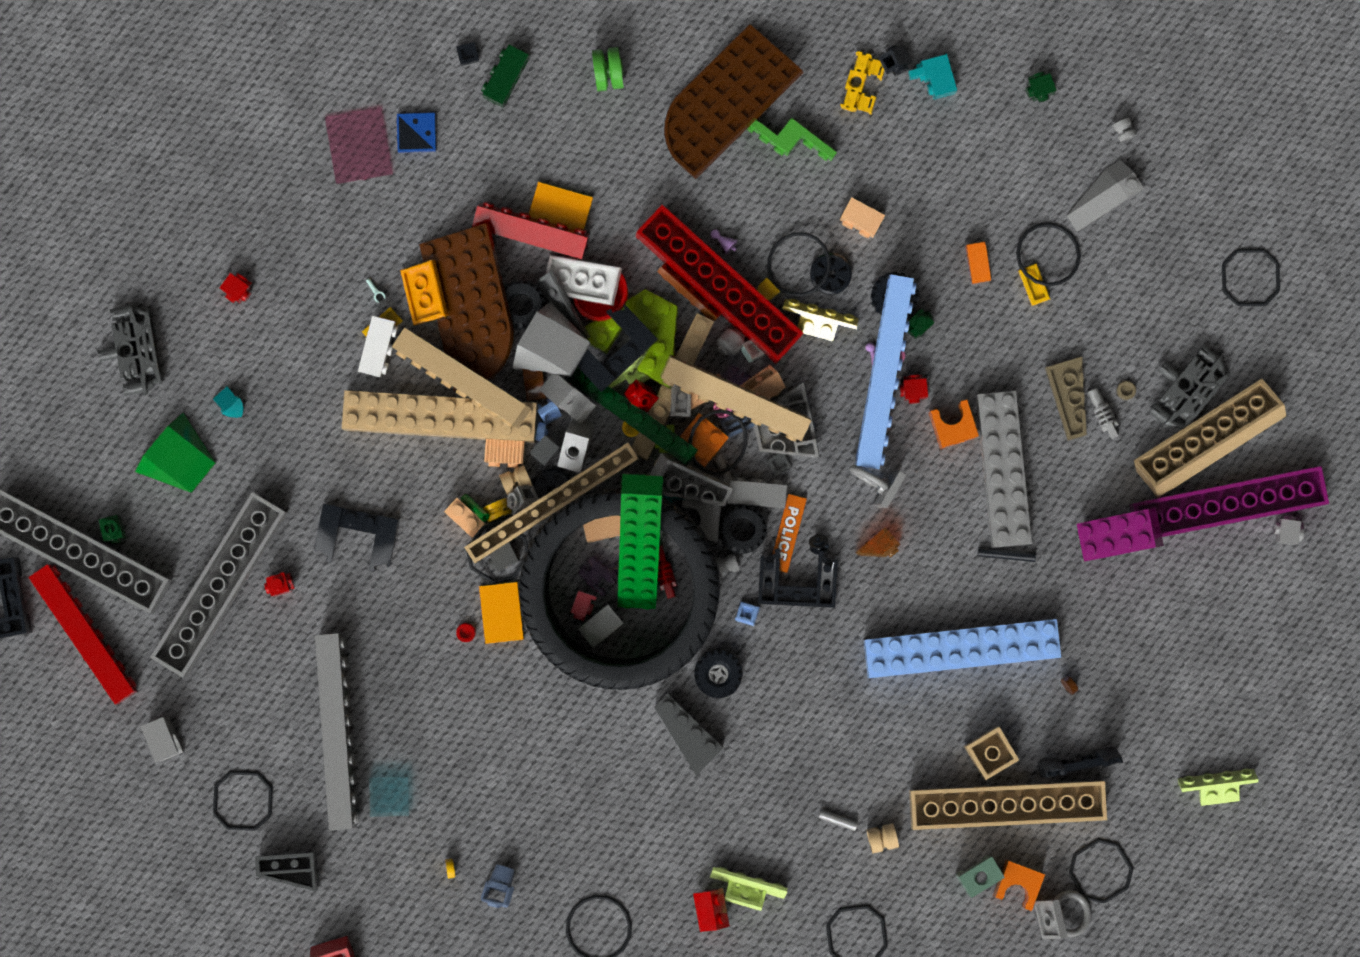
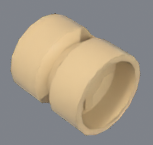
(517, 478)
(882, 838)

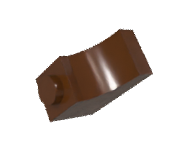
(533, 382)

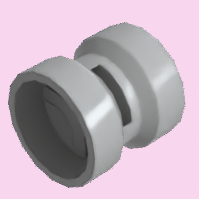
(1122, 126)
(727, 564)

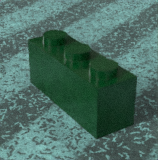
(505, 75)

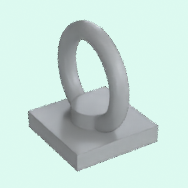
(885, 487)
(1052, 919)

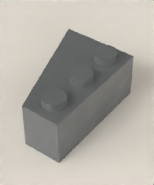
(289, 868)

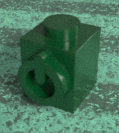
(1040, 87)
(920, 324)
(112, 529)

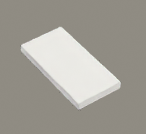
(586, 279)

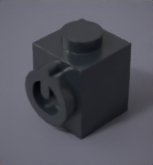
(896, 60)

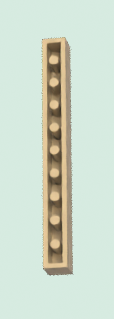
(551, 503)

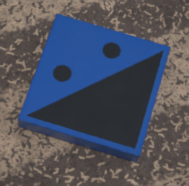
(416, 132)

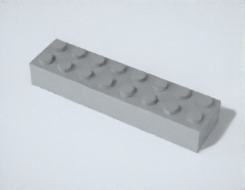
(1003, 469)

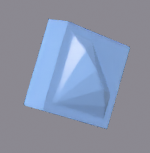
(747, 613)

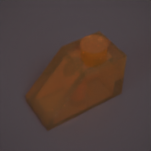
(880, 545)

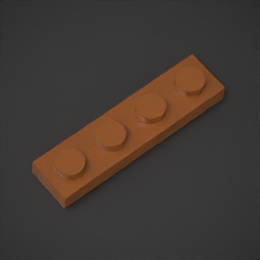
(688, 292)

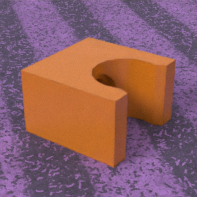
(950, 435)
(1017, 874)

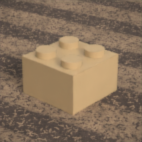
(991, 753)

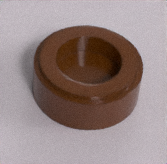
(1069, 685)

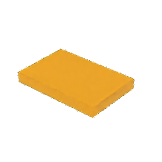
(560, 206)
(424, 292)
(501, 612)

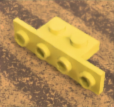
(819, 321)

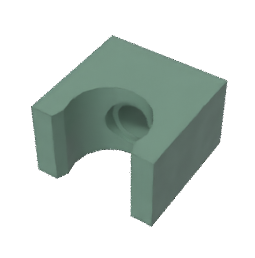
(968, 877)

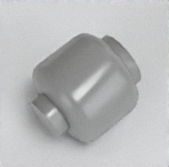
(730, 342)

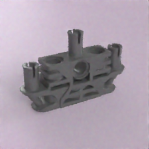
(146, 348)
(1200, 395)

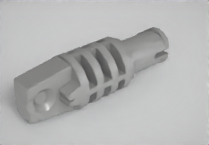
(1103, 413)

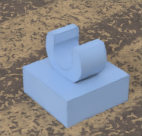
(549, 412)

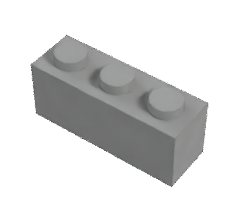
(757, 493)

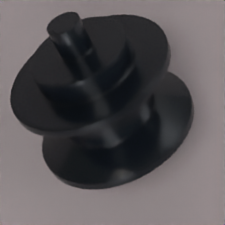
(818, 542)

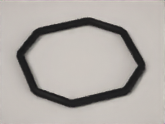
(1250, 251)
(486, 576)
(241, 827)
(1122, 854)
(856, 908)

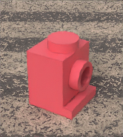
(582, 605)

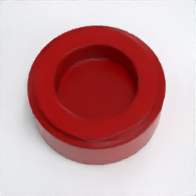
(465, 632)

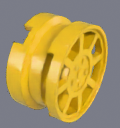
(497, 509)

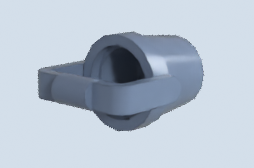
(501, 881)

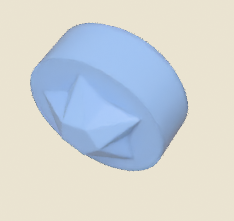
(541, 431)

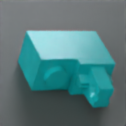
(938, 74)

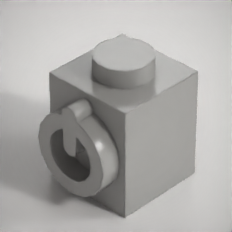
(521, 498)
(1289, 531)

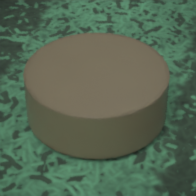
(1126, 390)

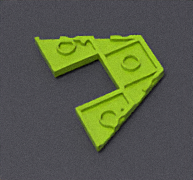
(658, 316)

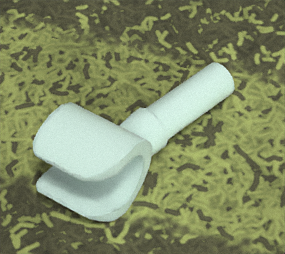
(374, 289)

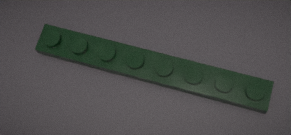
(635, 418)

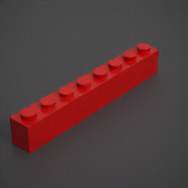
(83, 634)

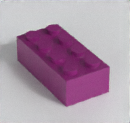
(1120, 534)

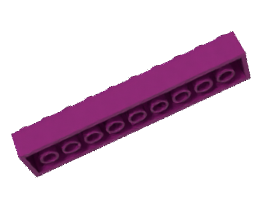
(1238, 501)

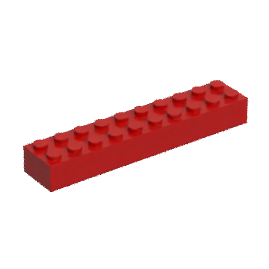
(719, 284)

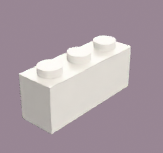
(378, 346)

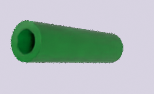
(475, 508)

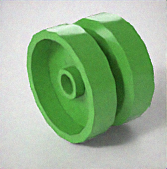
(608, 68)

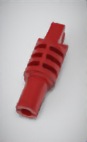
(665, 575)

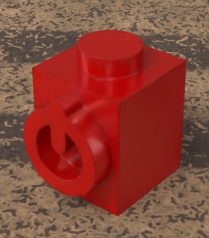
(236, 288)
(914, 389)
(641, 395)
(279, 584)

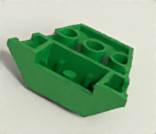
(177, 457)

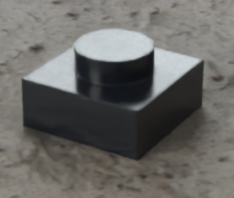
(467, 54)

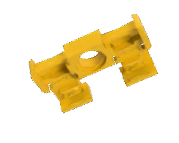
(853, 98)

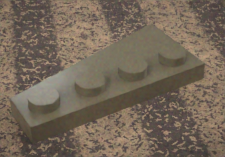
(1068, 392)

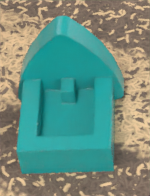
(229, 403)

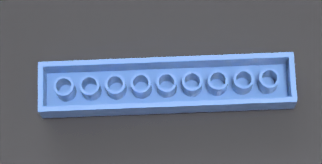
(884, 372)
(962, 648)

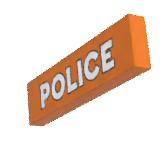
(789, 529)

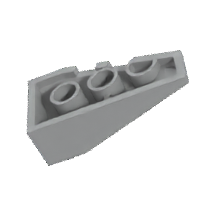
(1109, 191)

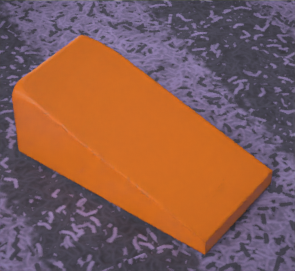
(978, 262)

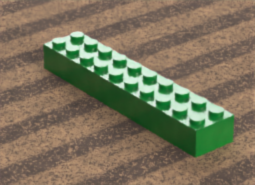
(639, 541)

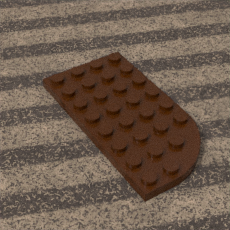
(726, 100)
(478, 318)

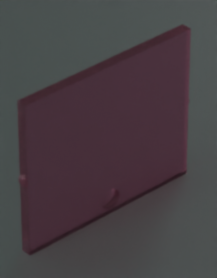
(358, 145)

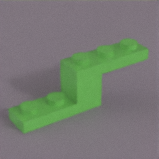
(789, 137)

